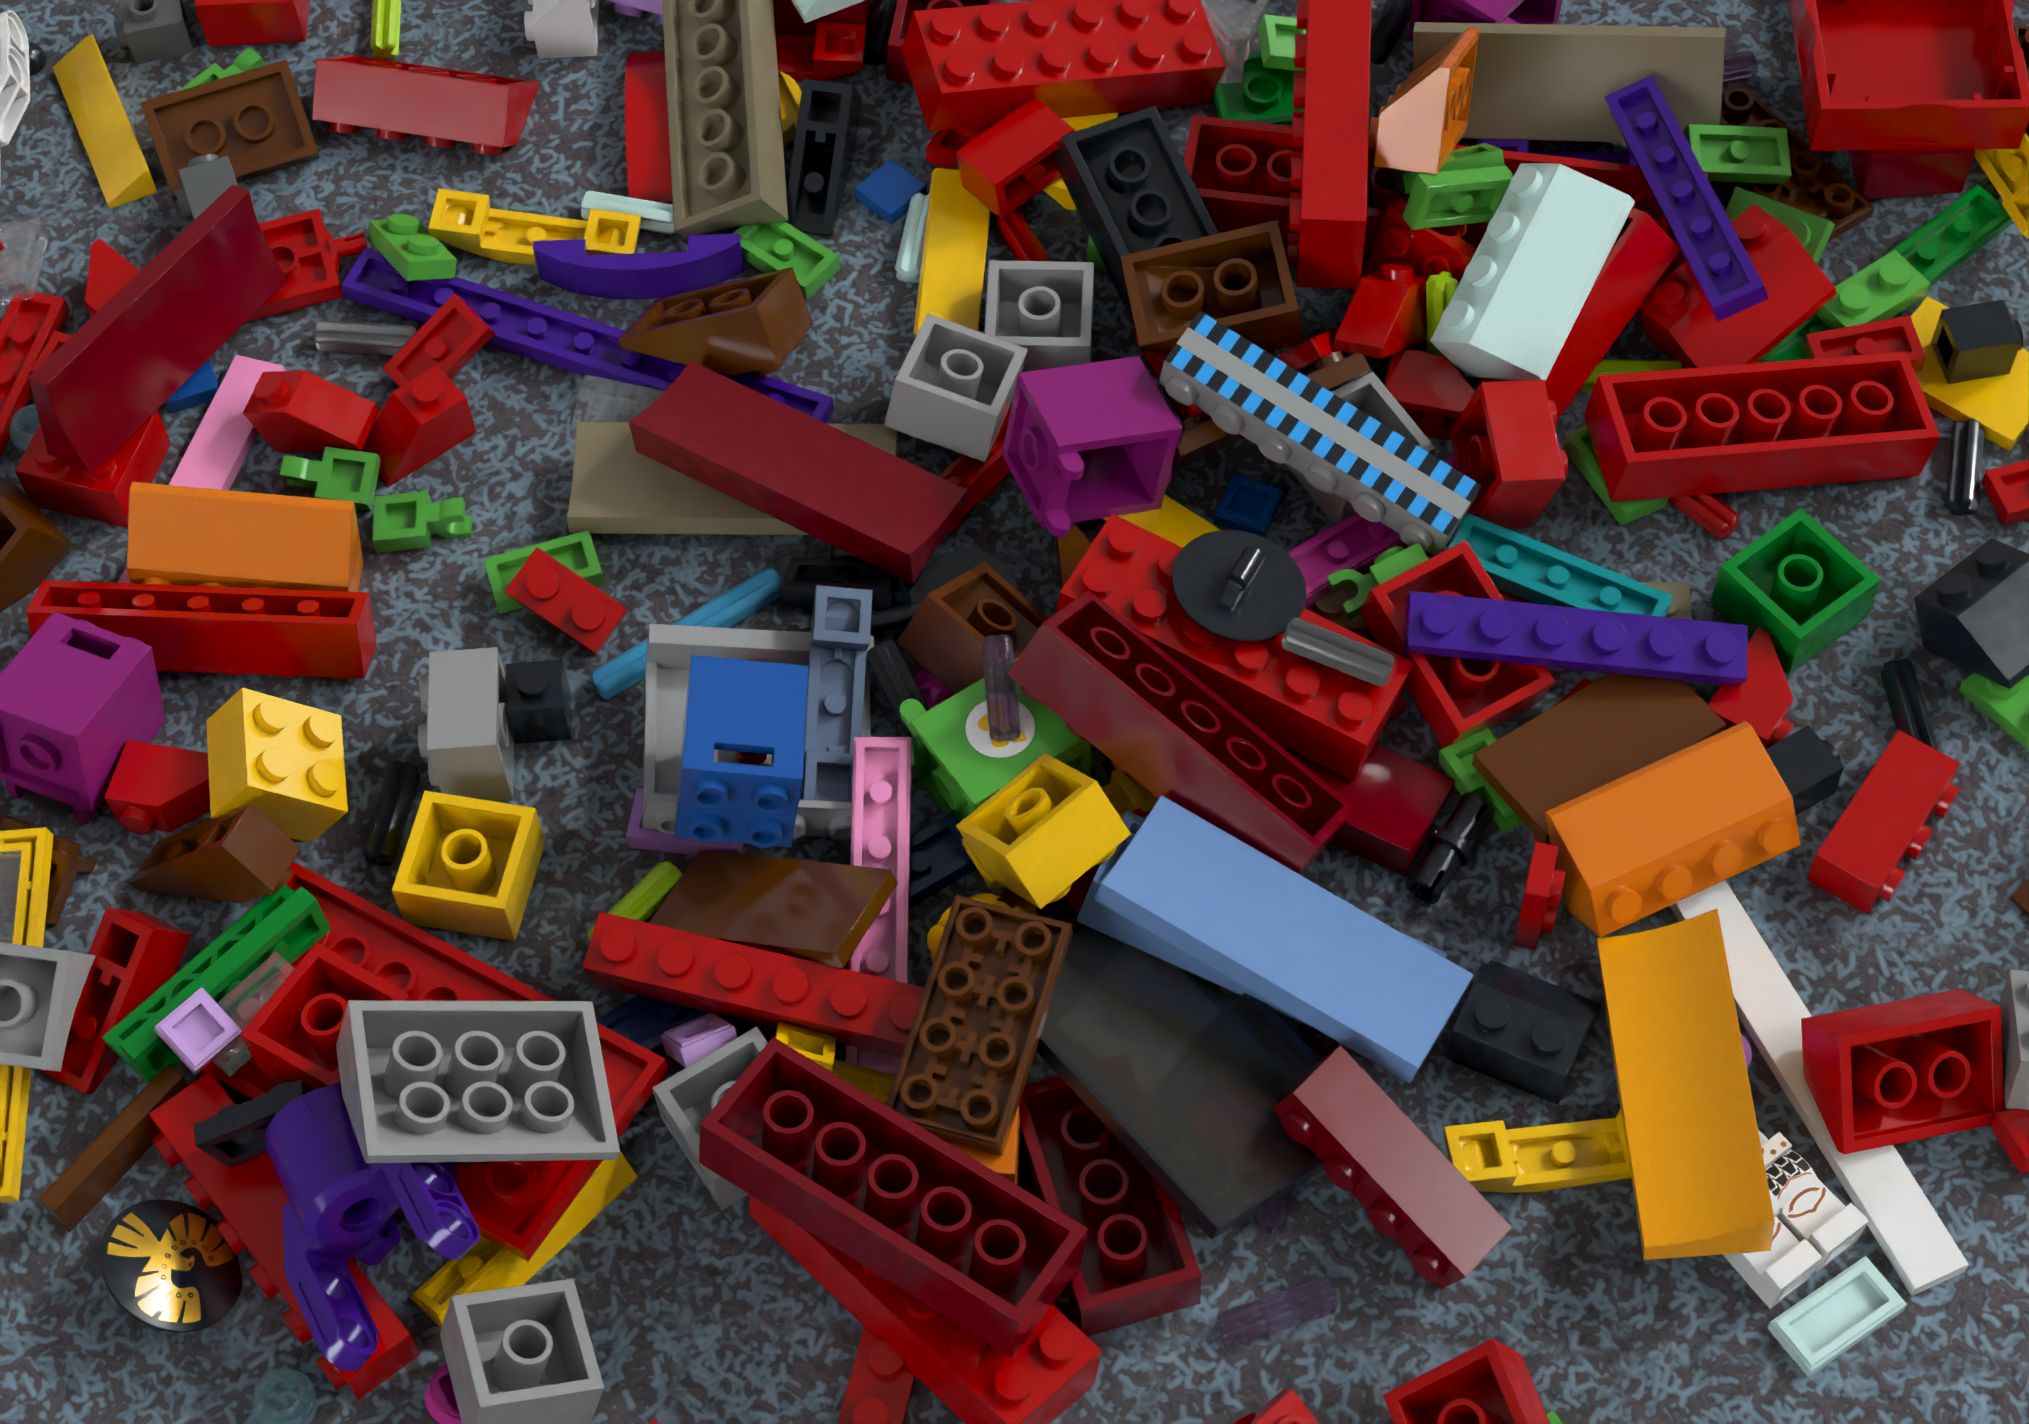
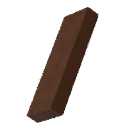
(110, 1153)

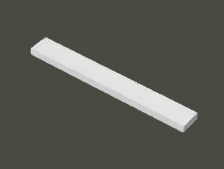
(1873, 1178)

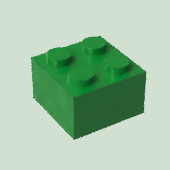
(1796, 588)

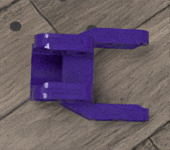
(346, 1210)

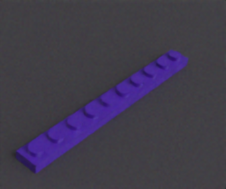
(546, 332)

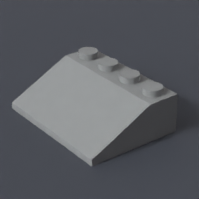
(475, 1081)

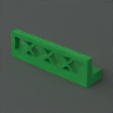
(278, 923)

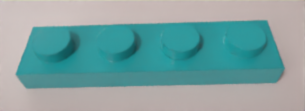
(1553, 576)

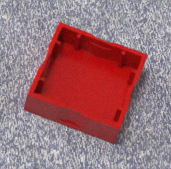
(1910, 74)

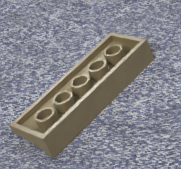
(1555, 77)
(723, 114)
(632, 494)

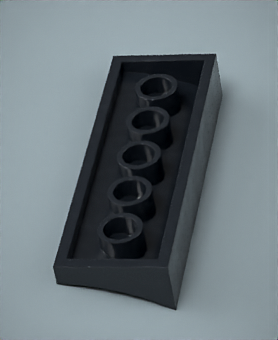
(1132, 191)

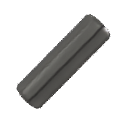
(361, 337)
(1338, 651)

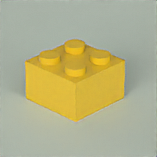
(279, 760)
(1044, 830)
(469, 865)

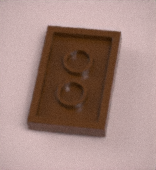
(244, 116)

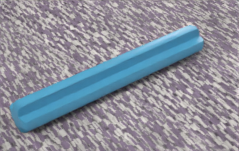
(720, 612)

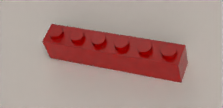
(225, 626)
(751, 983)
(252, 1211)

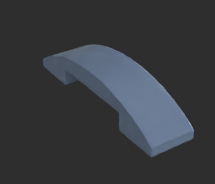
(835, 690)

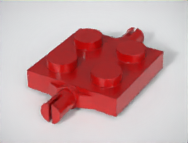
(308, 260)

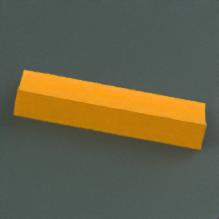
(1685, 1092)

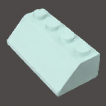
(1531, 273)

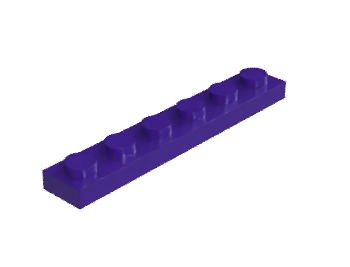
(1686, 199)
(1575, 638)

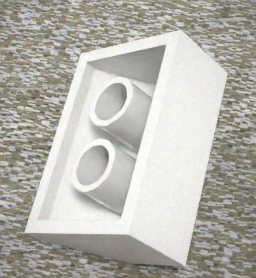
(563, 27)

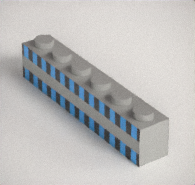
(1317, 434)

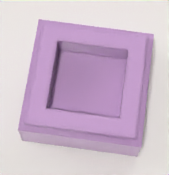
(198, 1030)
(697, 1038)

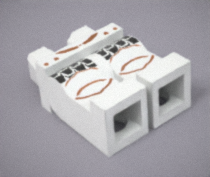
(1807, 1229)

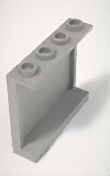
(666, 688)

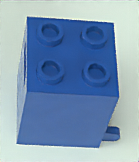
(742, 710)

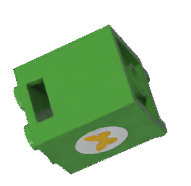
(961, 761)

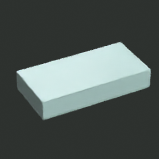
(1836, 1316)

